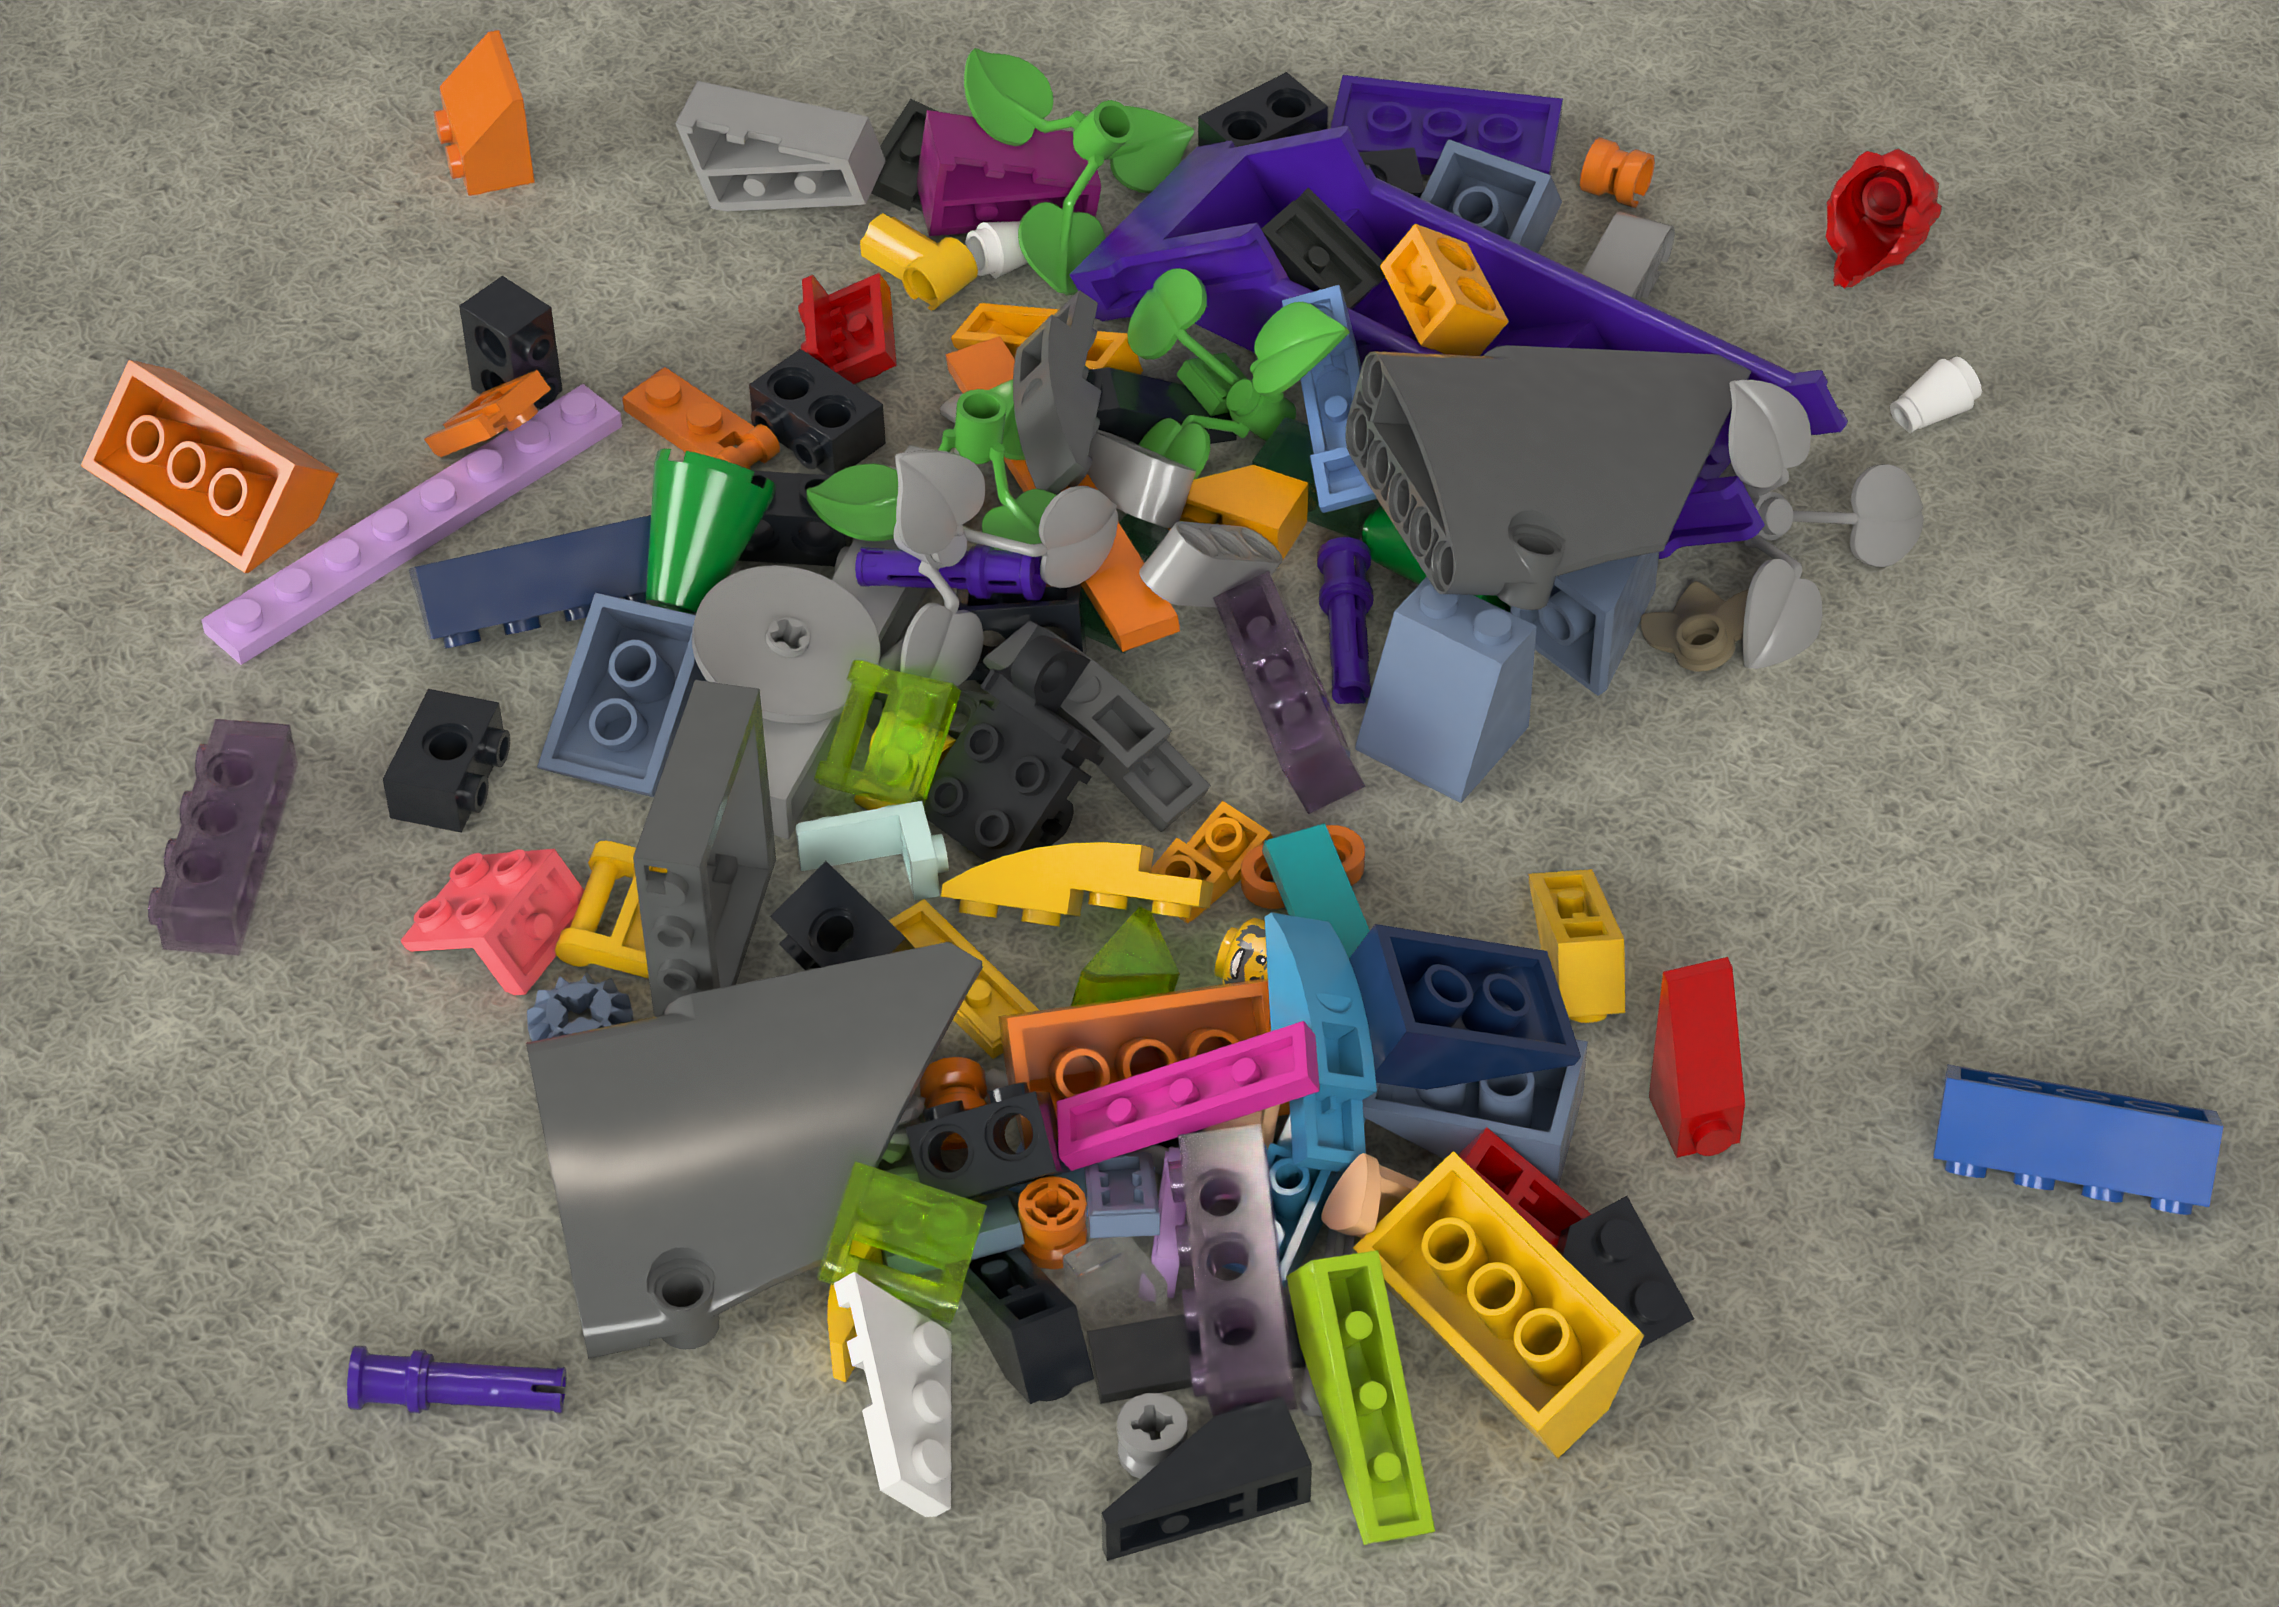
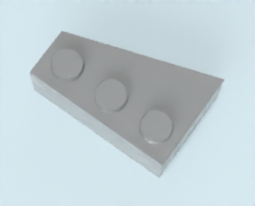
(777, 151)

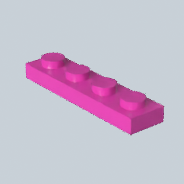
(1188, 1096)

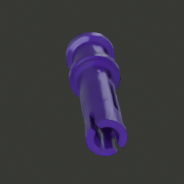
(979, 571)
(1346, 601)
(421, 1381)

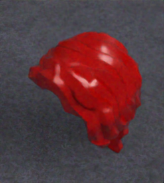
(1879, 214)

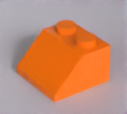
(485, 121)

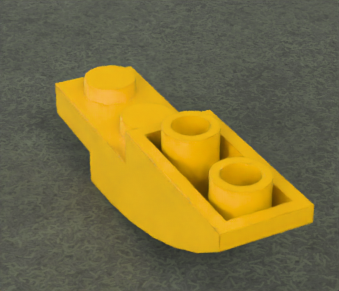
(1054, 879)

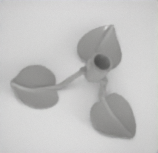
(1766, 438)
(933, 502)

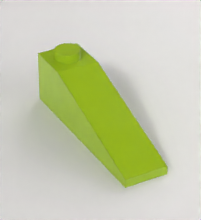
(1362, 1392)

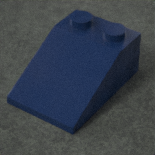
(1459, 1009)

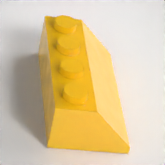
(1505, 1303)

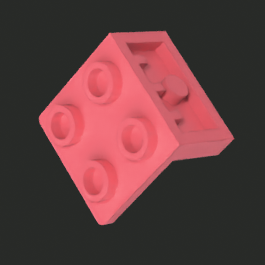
(505, 910)

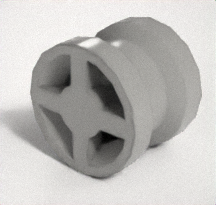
(1136, 1427)

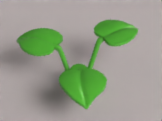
(1142, 145)
(1285, 349)
(864, 496)

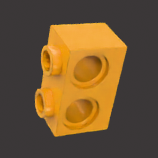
(1443, 293)

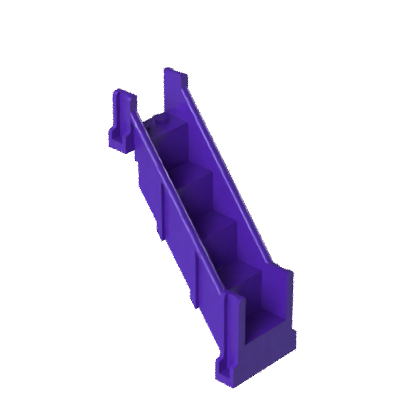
(1211, 224)

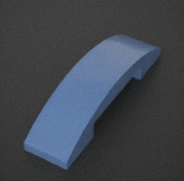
(1327, 400)

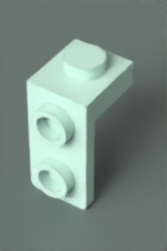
(874, 835)

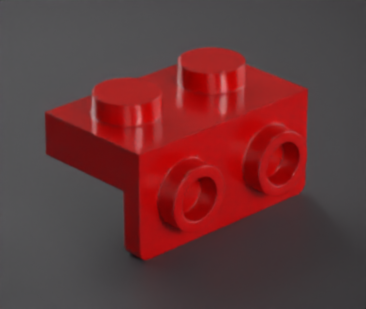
(850, 327)

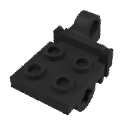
(1016, 763)

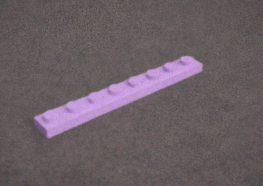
(410, 524)

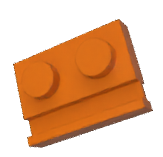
(490, 413)

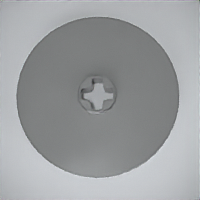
(756, 606)

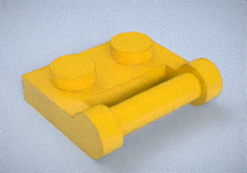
(626, 946)

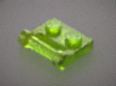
(906, 738)
(910, 1223)

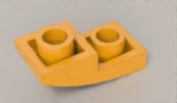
(1213, 852)

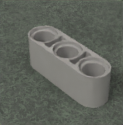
(1631, 254)
(1139, 479)
(1205, 561)

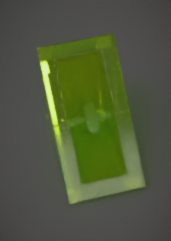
(1129, 964)

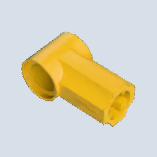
(925, 267)

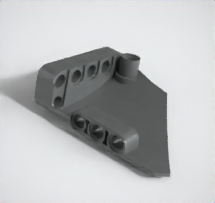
(1534, 457)
(720, 1137)

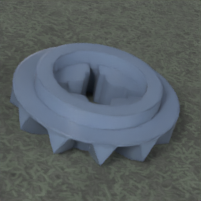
(550, 1014)

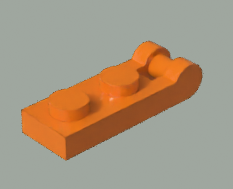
(697, 421)

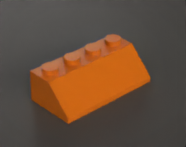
(206, 466)
(1117, 1039)

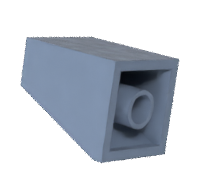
(1593, 617)
(1449, 690)

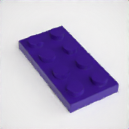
(1424, 117)

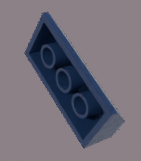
(532, 580)

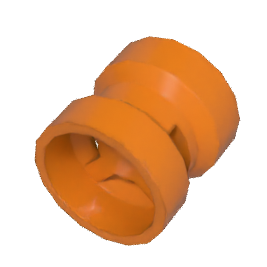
(1616, 172)
(952, 1081)
(1052, 1220)

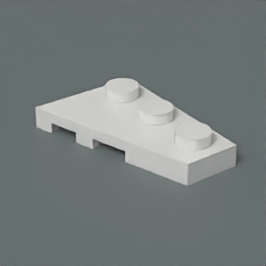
(909, 1391)

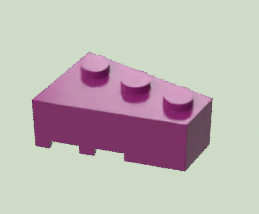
(977, 179)

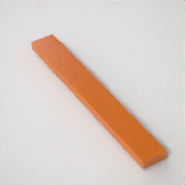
(1116, 589)

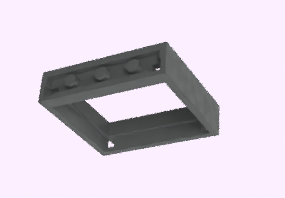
(713, 814)

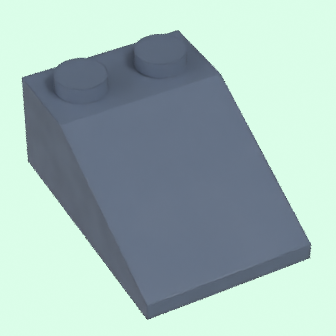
(1494, 194)
(623, 696)
(1525, 1110)

